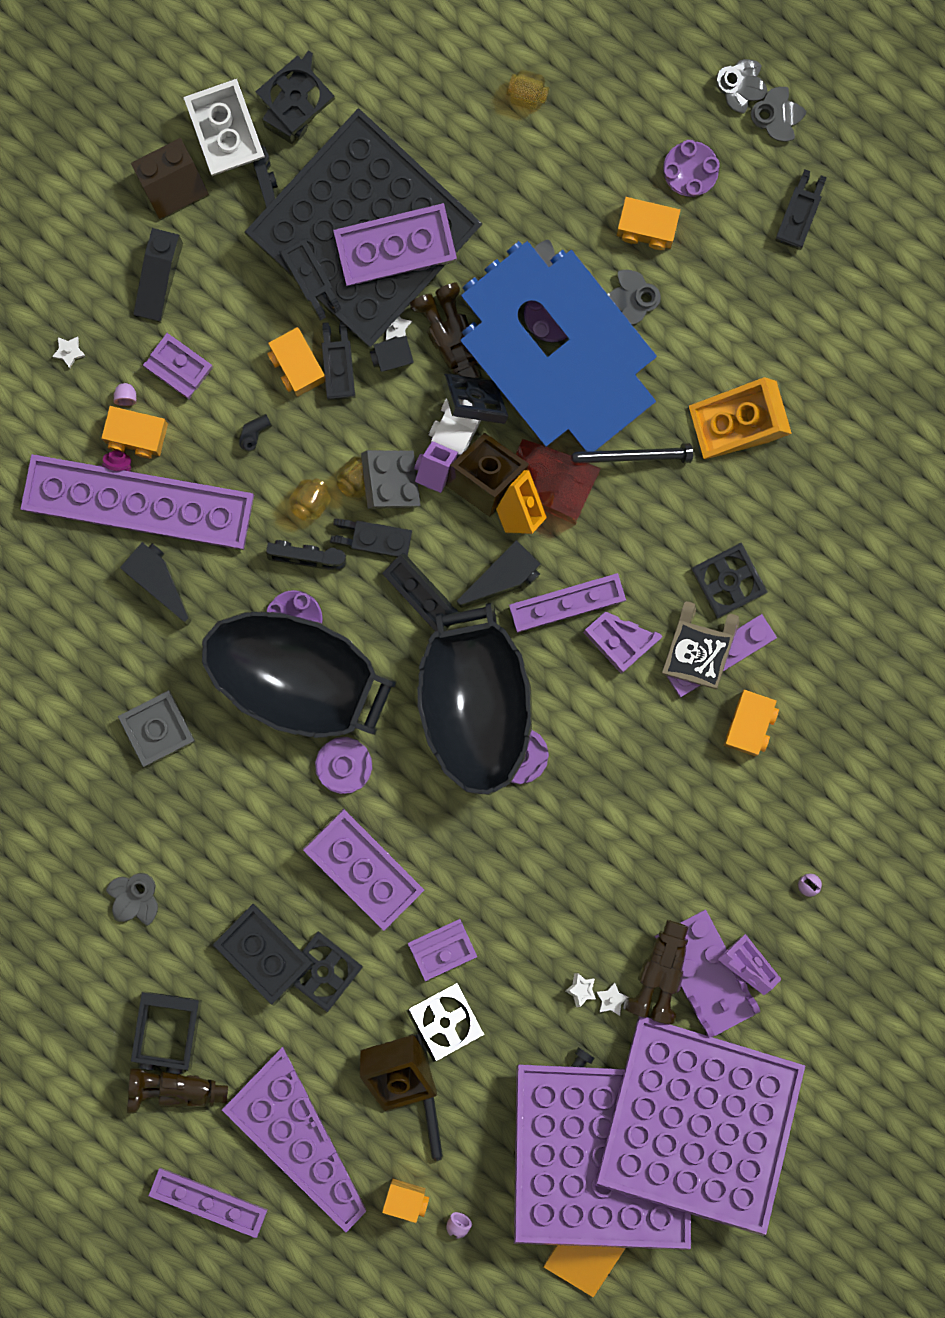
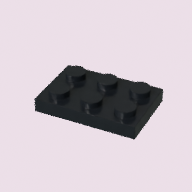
(263, 954)

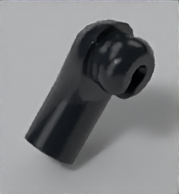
(250, 432)

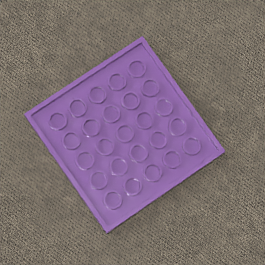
(701, 1126)
(558, 1154)

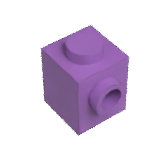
(434, 466)

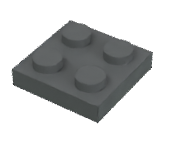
(390, 479)
(156, 729)

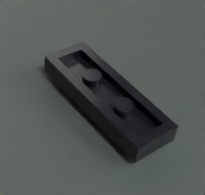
(418, 590)

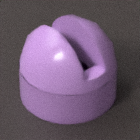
(125, 395)
(807, 890)
(458, 1225)

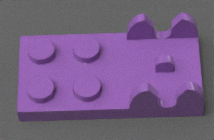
(395, 245)
(363, 869)
(711, 988)

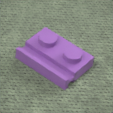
(178, 366)
(442, 950)

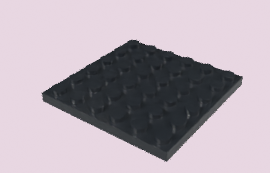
(350, 182)

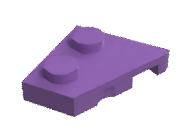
(620, 640)
(750, 965)

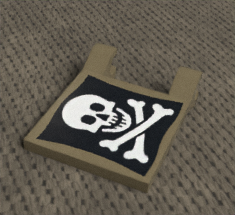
(699, 652)

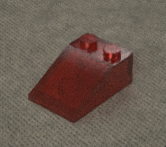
(558, 480)

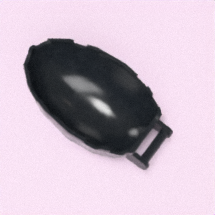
(293, 674)
(475, 701)

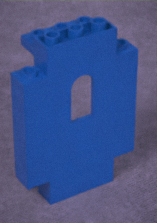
(586, 381)

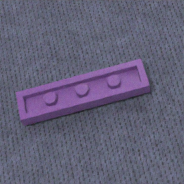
(567, 603)
(746, 641)
(208, 1202)

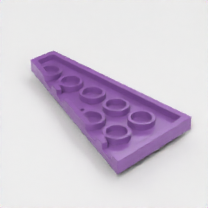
(285, 1125)

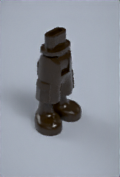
(447, 335)
(661, 970)
(173, 1090)

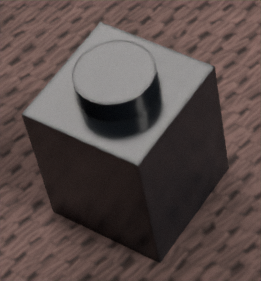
(391, 354)

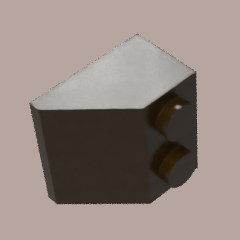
(170, 179)
(485, 473)
(397, 1073)

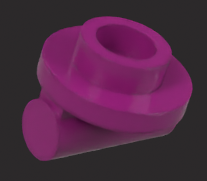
(117, 461)

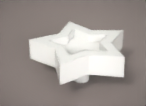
(397, 328)
(68, 351)
(581, 989)
(611, 999)

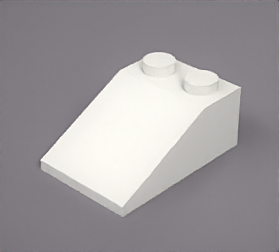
(224, 127)

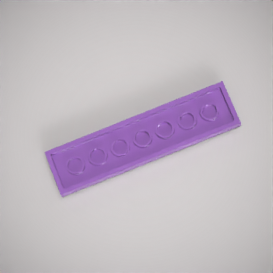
(137, 502)

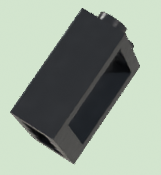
(169, 1001)

